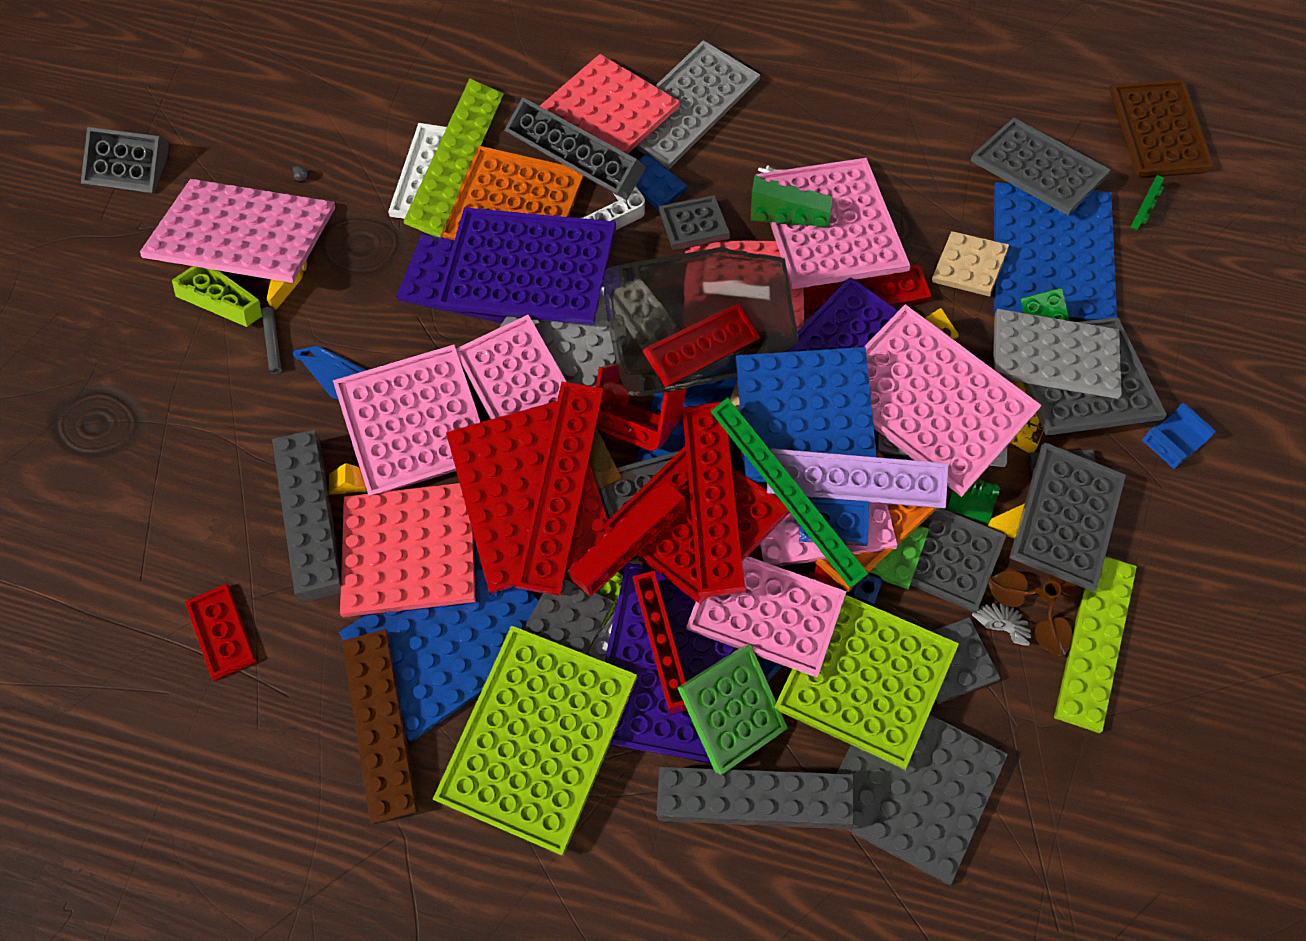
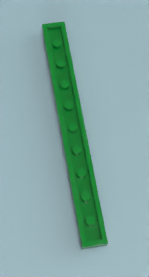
(789, 493)

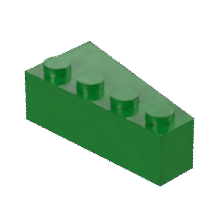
(788, 204)

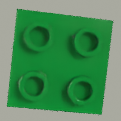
(1046, 304)
(976, 502)

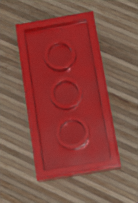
(220, 632)

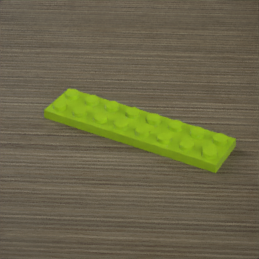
(1095, 648)

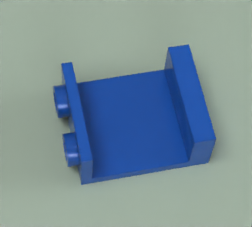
(1179, 436)

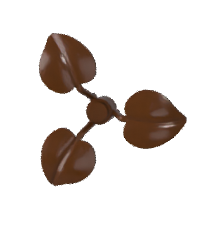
(1050, 635)

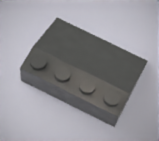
(123, 160)

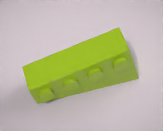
(217, 294)

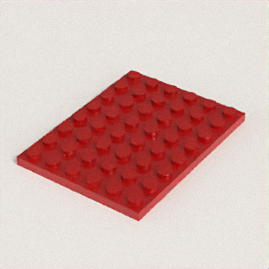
(499, 481)

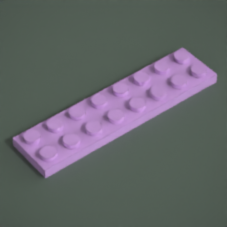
(866, 478)

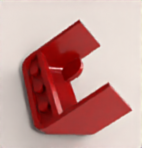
(631, 422)

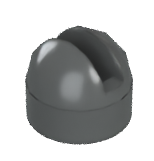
(300, 173)

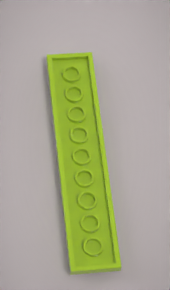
(452, 158)

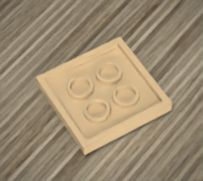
(970, 263)

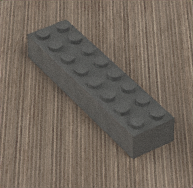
(575, 148)
(307, 516)
(755, 798)

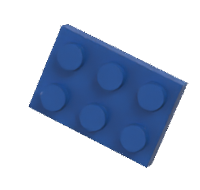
(658, 183)
(845, 517)

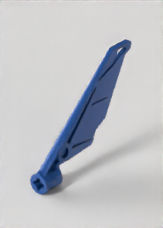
(327, 367)

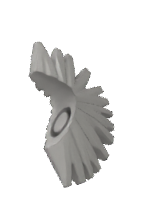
(1004, 620)

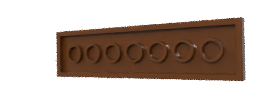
(379, 727)

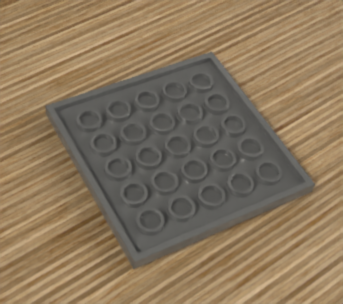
(1076, 411)
(932, 805)

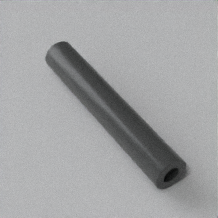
(271, 340)

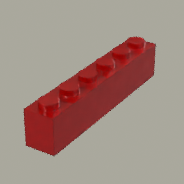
(627, 538)
(661, 639)

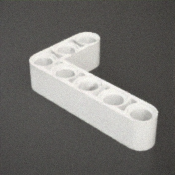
(622, 211)

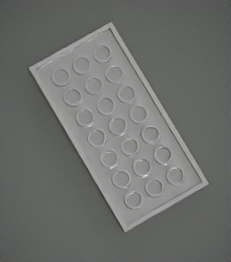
(707, 88)

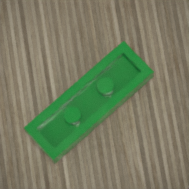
(1148, 203)

